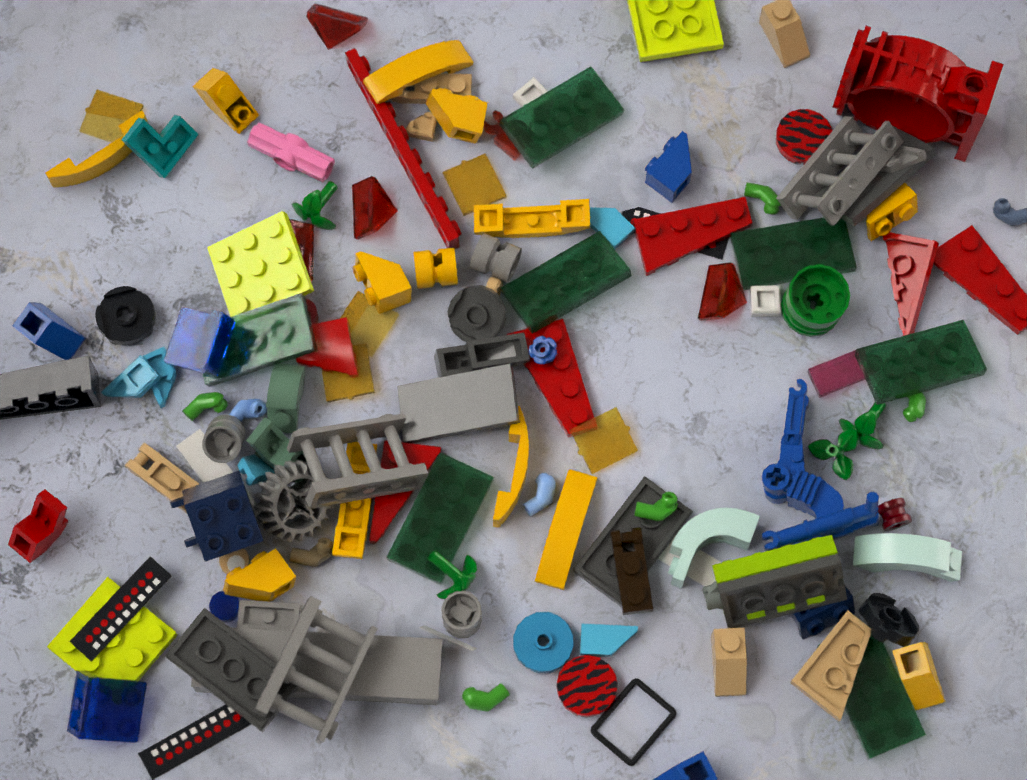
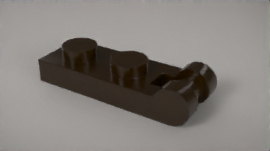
(631, 572)

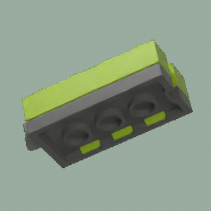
(777, 582)

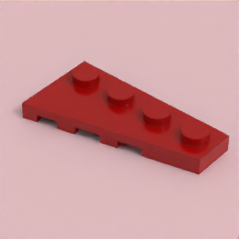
(678, 233)
(980, 272)
(561, 378)

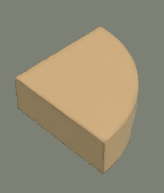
(423, 127)

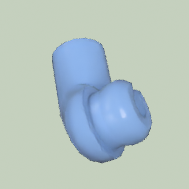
(249, 409)
(545, 494)

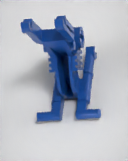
(808, 491)

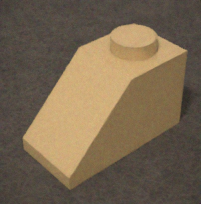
(784, 31)
(729, 661)

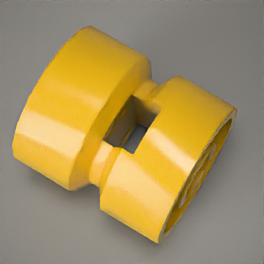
(435, 268)

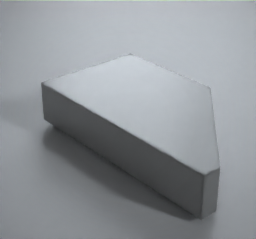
(903, 158)

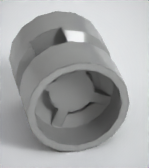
(494, 257)
(223, 438)
(461, 614)

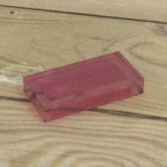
(836, 374)

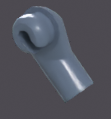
(1009, 215)

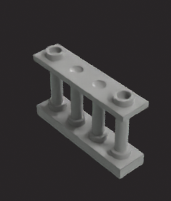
(828, 160)
(353, 485)
(286, 673)

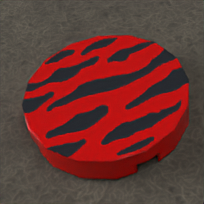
(801, 134)
(586, 686)

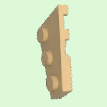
(834, 665)

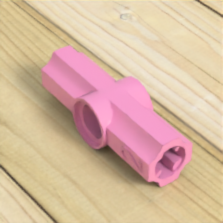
(290, 152)

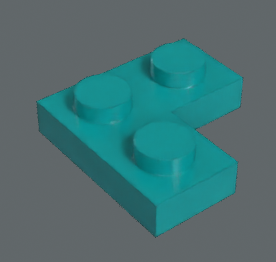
(163, 149)

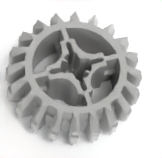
(278, 505)

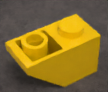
(226, 99)
(458, 115)
(892, 211)
(383, 281)
(262, 579)
(919, 675)

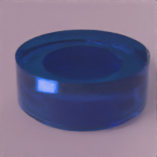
(224, 606)

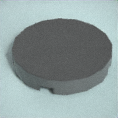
(476, 313)

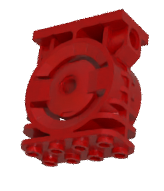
(916, 89)

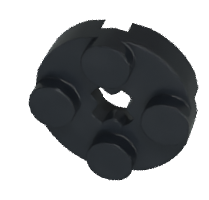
(111, 308)
(889, 621)

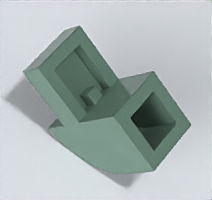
(284, 396)
(272, 445)

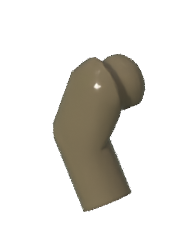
(315, 555)

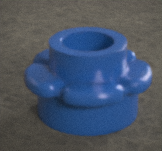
(543, 357)

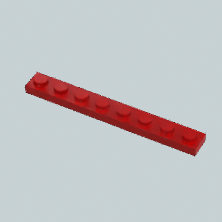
(408, 158)

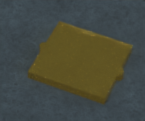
(106, 114)
(474, 184)
(367, 324)
(341, 386)
(603, 440)

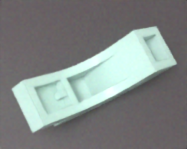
(713, 526)
(907, 552)

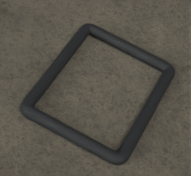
(654, 736)

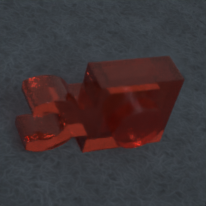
(501, 139)

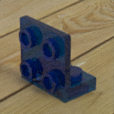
(200, 341)
(106, 708)

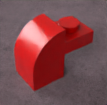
(40, 528)

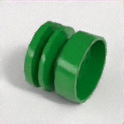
(820, 285)

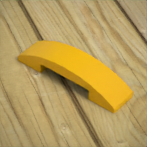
(416, 67)
(99, 163)
(532, 220)
(507, 500)
(353, 515)
(565, 529)

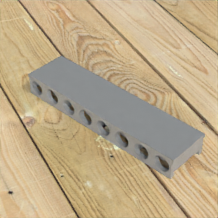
(396, 671)

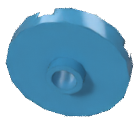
(543, 658)

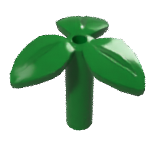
(313, 204)
(865, 425)
(824, 450)
(460, 579)

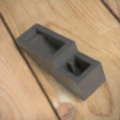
(482, 354)

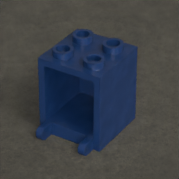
(220, 516)

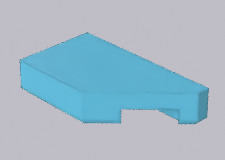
(611, 225)
(167, 372)
(134, 380)
(254, 468)
(604, 639)

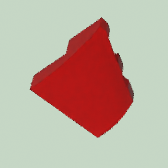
(334, 348)

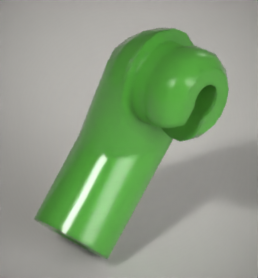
(764, 193)
(204, 401)
(916, 407)
(659, 510)
(482, 700)

